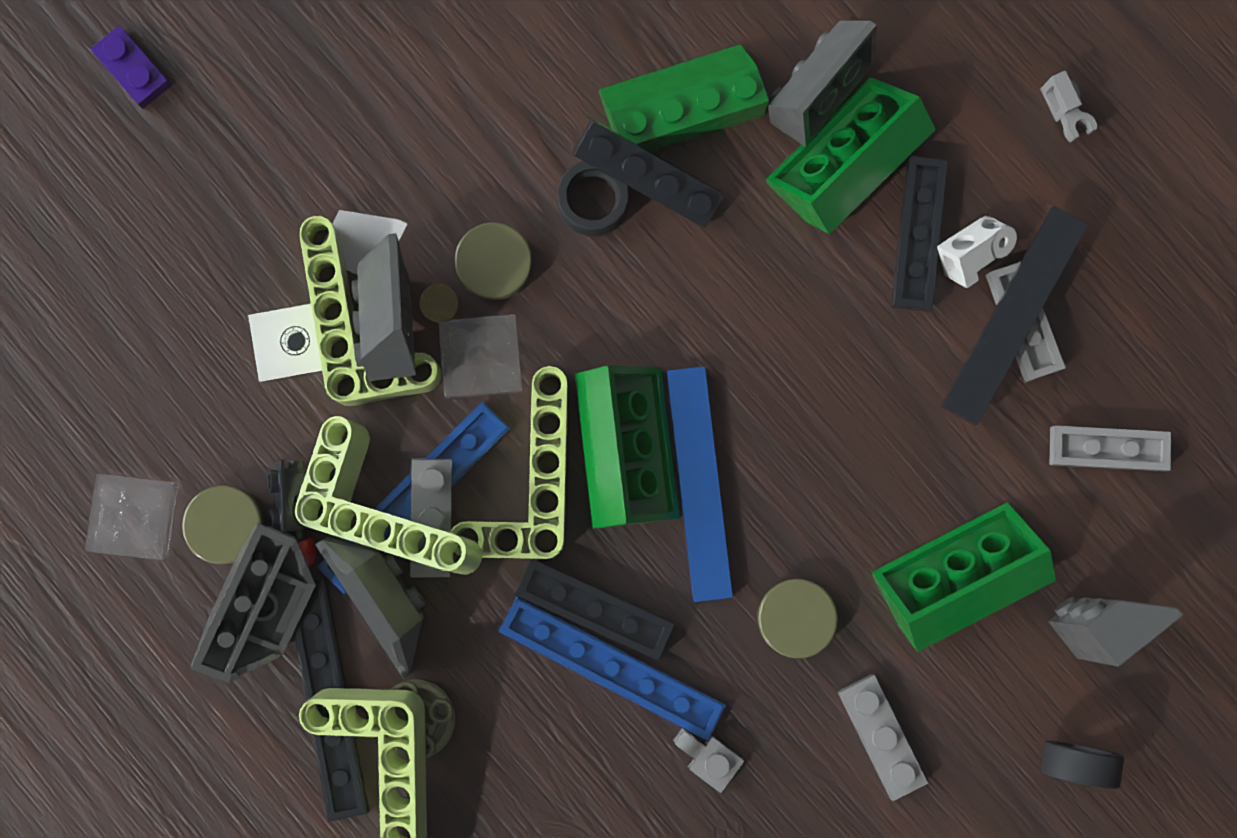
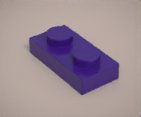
(130, 67)

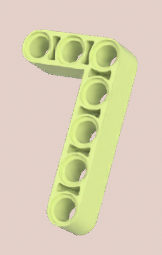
(330, 331)
(538, 481)
(370, 524)
(391, 733)

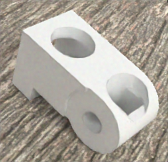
(975, 248)

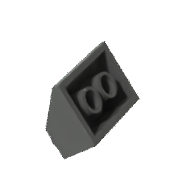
(824, 80)
(384, 313)
(1109, 629)

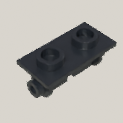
(286, 485)

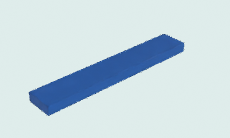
(465, 448)
(699, 484)
(612, 668)

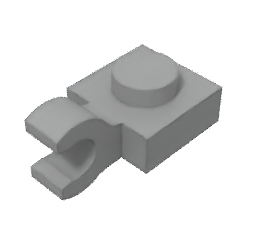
(1064, 100)
(711, 760)

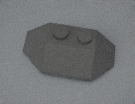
(380, 596)
(256, 606)

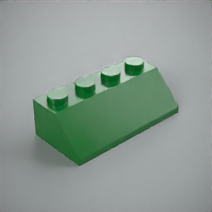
(686, 99)
(852, 154)
(626, 445)
(964, 576)

